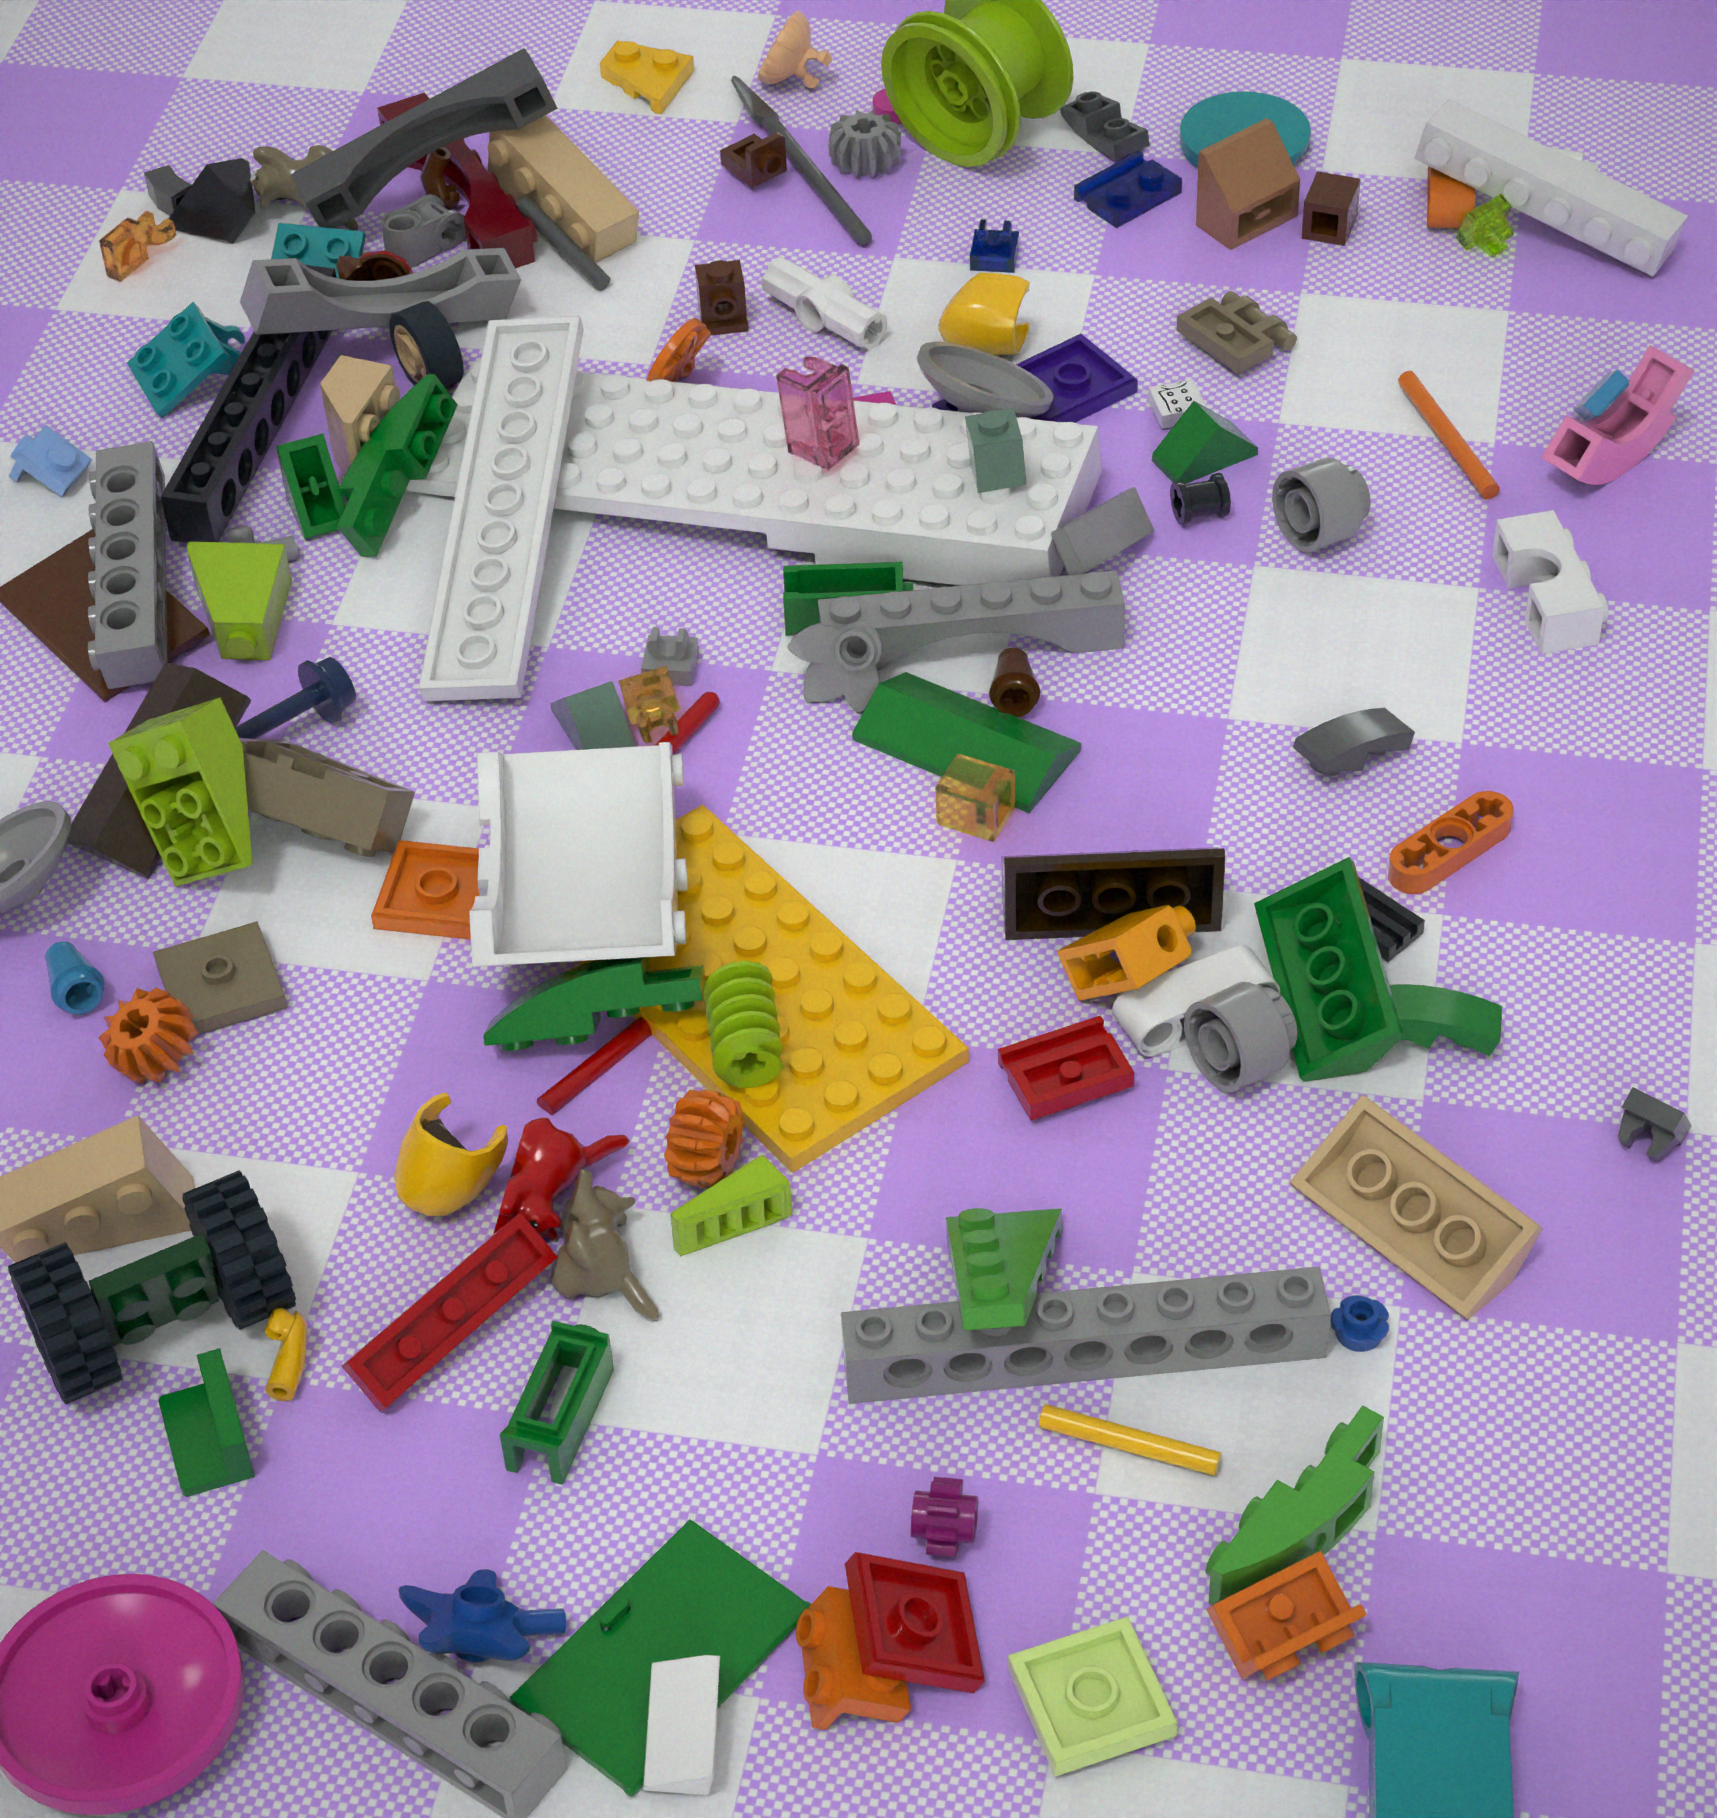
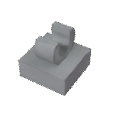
(675, 652)

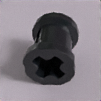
(1200, 498)

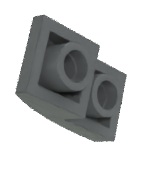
(1102, 126)
(1348, 739)

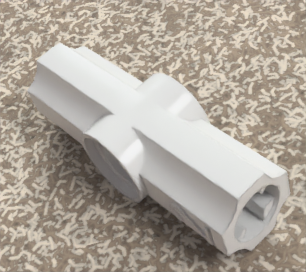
(824, 303)

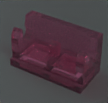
(818, 412)

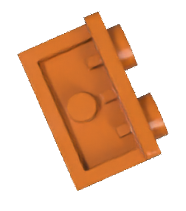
(1282, 1615)
(834, 1670)

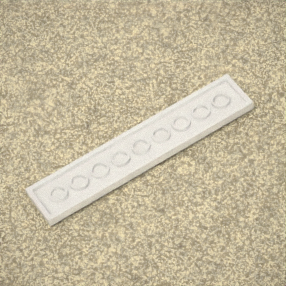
(502, 511)

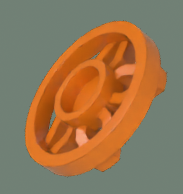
(679, 353)

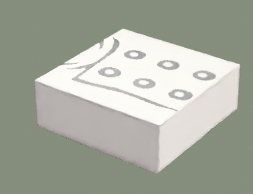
(1172, 400)

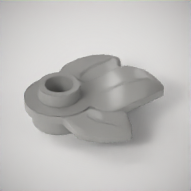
(834, 666)

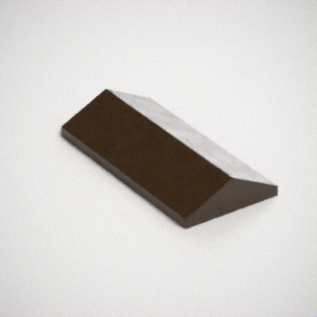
(109, 817)

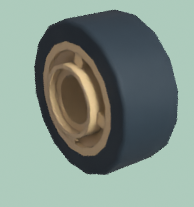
(426, 344)

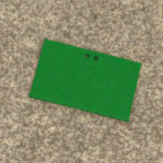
(681, 1604)

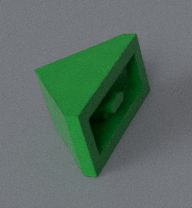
(1201, 445)
(311, 485)

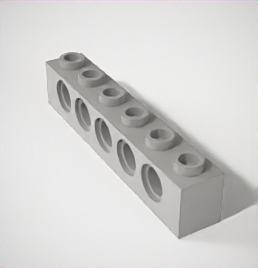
(129, 566)
(502, 1778)

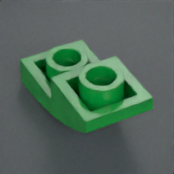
(1453, 1014)

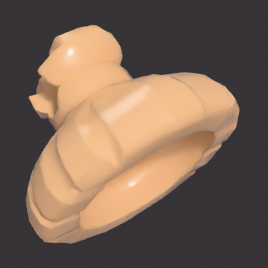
(792, 53)

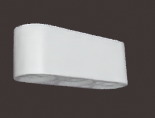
(1157, 1011)

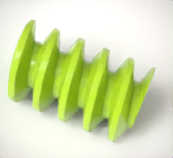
(743, 1024)

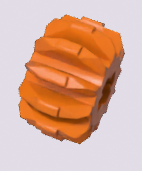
(148, 1035)
(704, 1138)

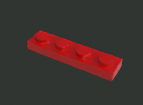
(449, 1312)

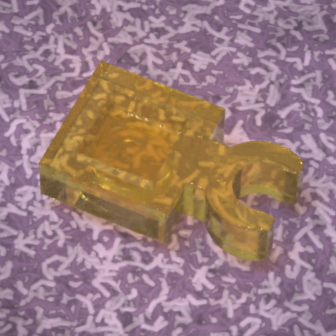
(650, 701)

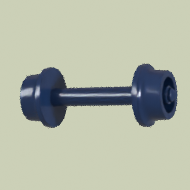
(324, 688)

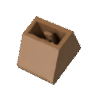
(1246, 185)

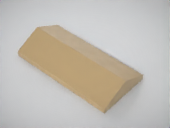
(1418, 1208)

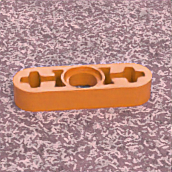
(1444, 861)

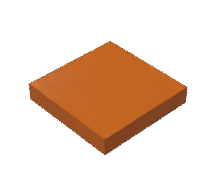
(428, 890)

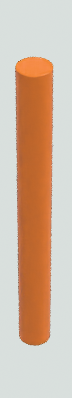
(1449, 435)

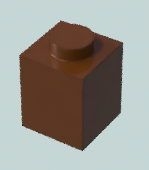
(1330, 208)

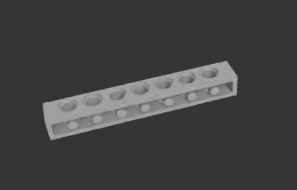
(1089, 1336)

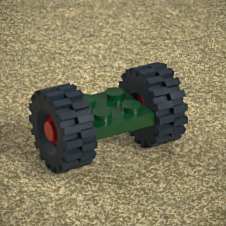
(227, 1258)

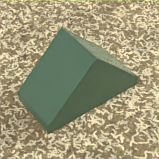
(594, 718)

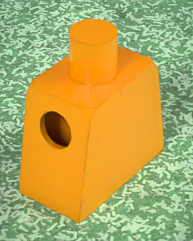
(1145, 945)

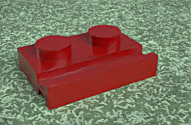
(1065, 1068)

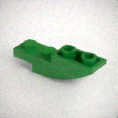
(397, 452)
(571, 1002)

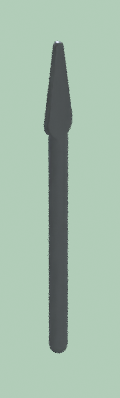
(770, 121)

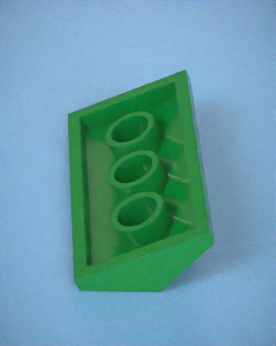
(934, 724)
(1330, 973)

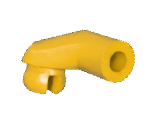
(291, 1355)

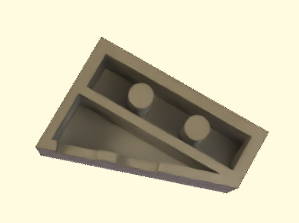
(324, 796)

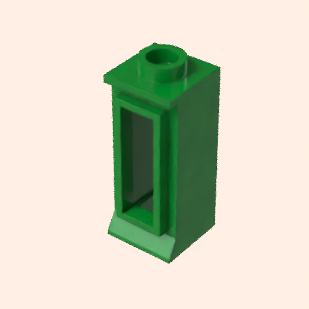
(810, 583)
(569, 1346)

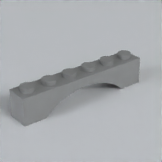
(294, 298)
(1067, 610)

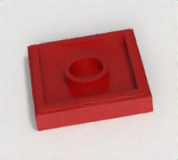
(914, 1623)

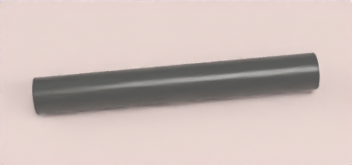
(564, 244)

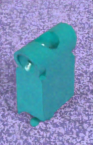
(1437, 1740)

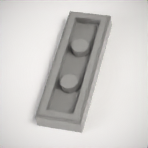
(1102, 532)

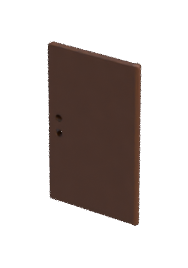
(54, 606)

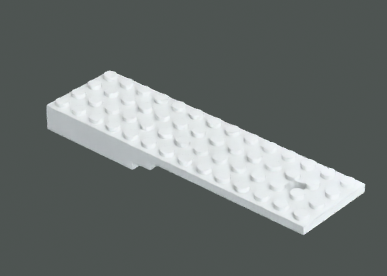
(726, 464)

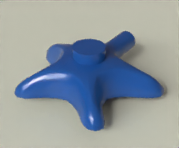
(478, 1620)

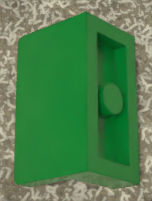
(206, 1431)

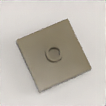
(222, 977)

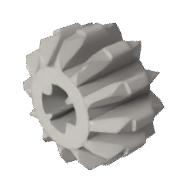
(864, 144)

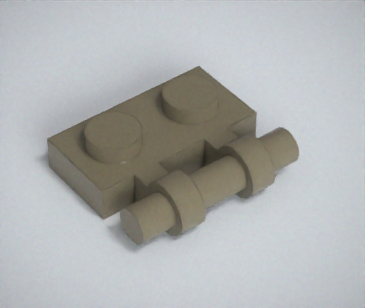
(1235, 331)

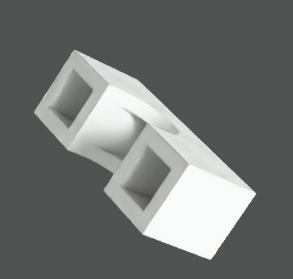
(1562, 600)

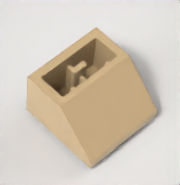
(355, 401)

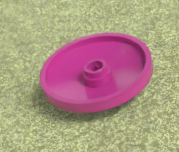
(116, 1693)

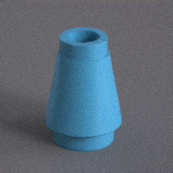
(73, 979)

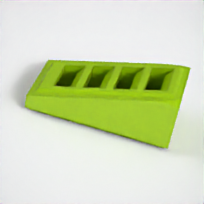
(732, 1207)

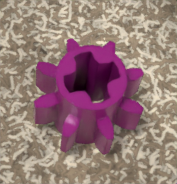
(944, 1516)

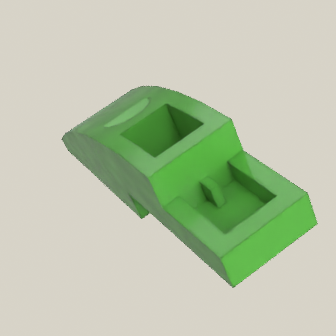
(1302, 1519)

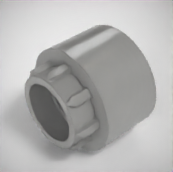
(1320, 503)
(1240, 1035)

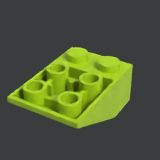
(190, 789)

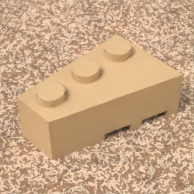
(95, 1194)

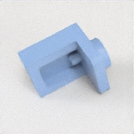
(49, 460)

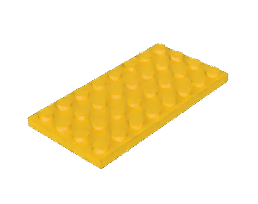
(846, 1026)

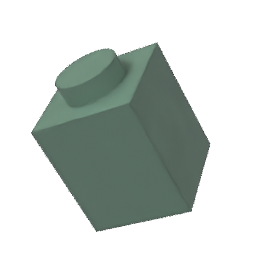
(996, 450)

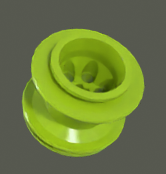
(973, 73)

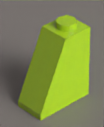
(242, 594)

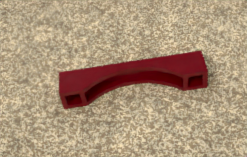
(491, 214)

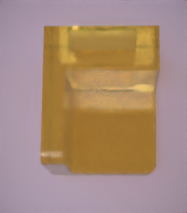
(975, 797)

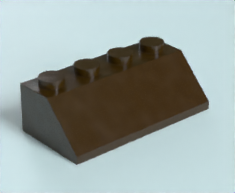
(1087, 891)

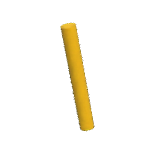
(1130, 1439)

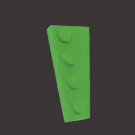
(999, 1263)

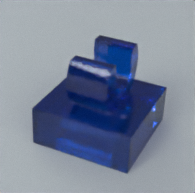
(994, 248)

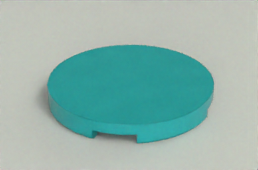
(1234, 111)

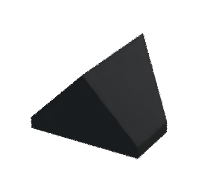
(217, 202)

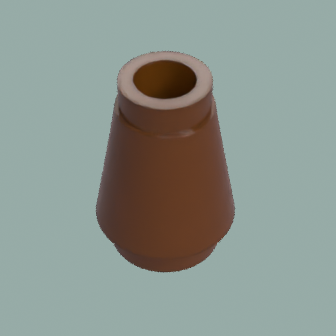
(1014, 684)

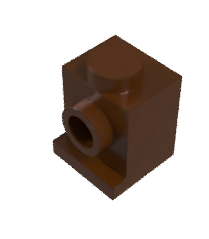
(721, 297)

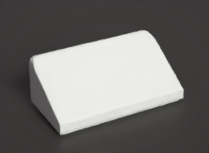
(682, 1725)

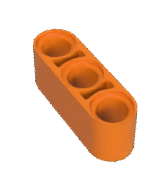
(1447, 200)

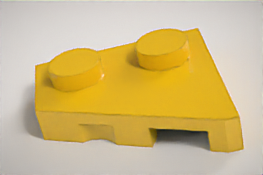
(647, 72)

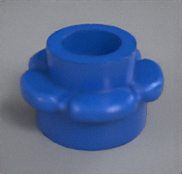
(1359, 1334)

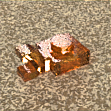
(127, 244)

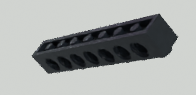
(239, 431)

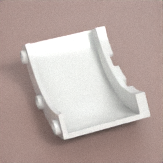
(578, 856)

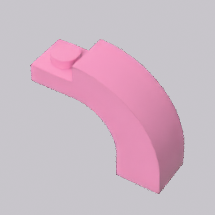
(1627, 430)

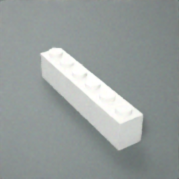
(1551, 187)

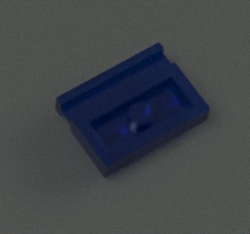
(1128, 189)

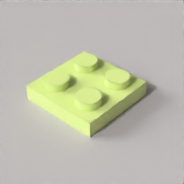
(1092, 1696)

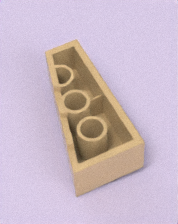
(565, 185)

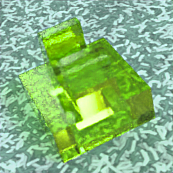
(1487, 227)

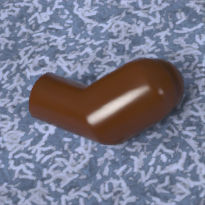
(433, 179)

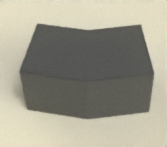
(165, 188)

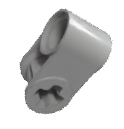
(422, 229)

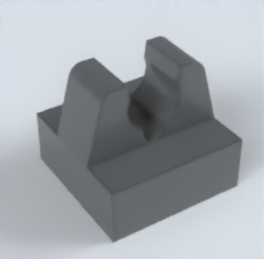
(1645, 1112)

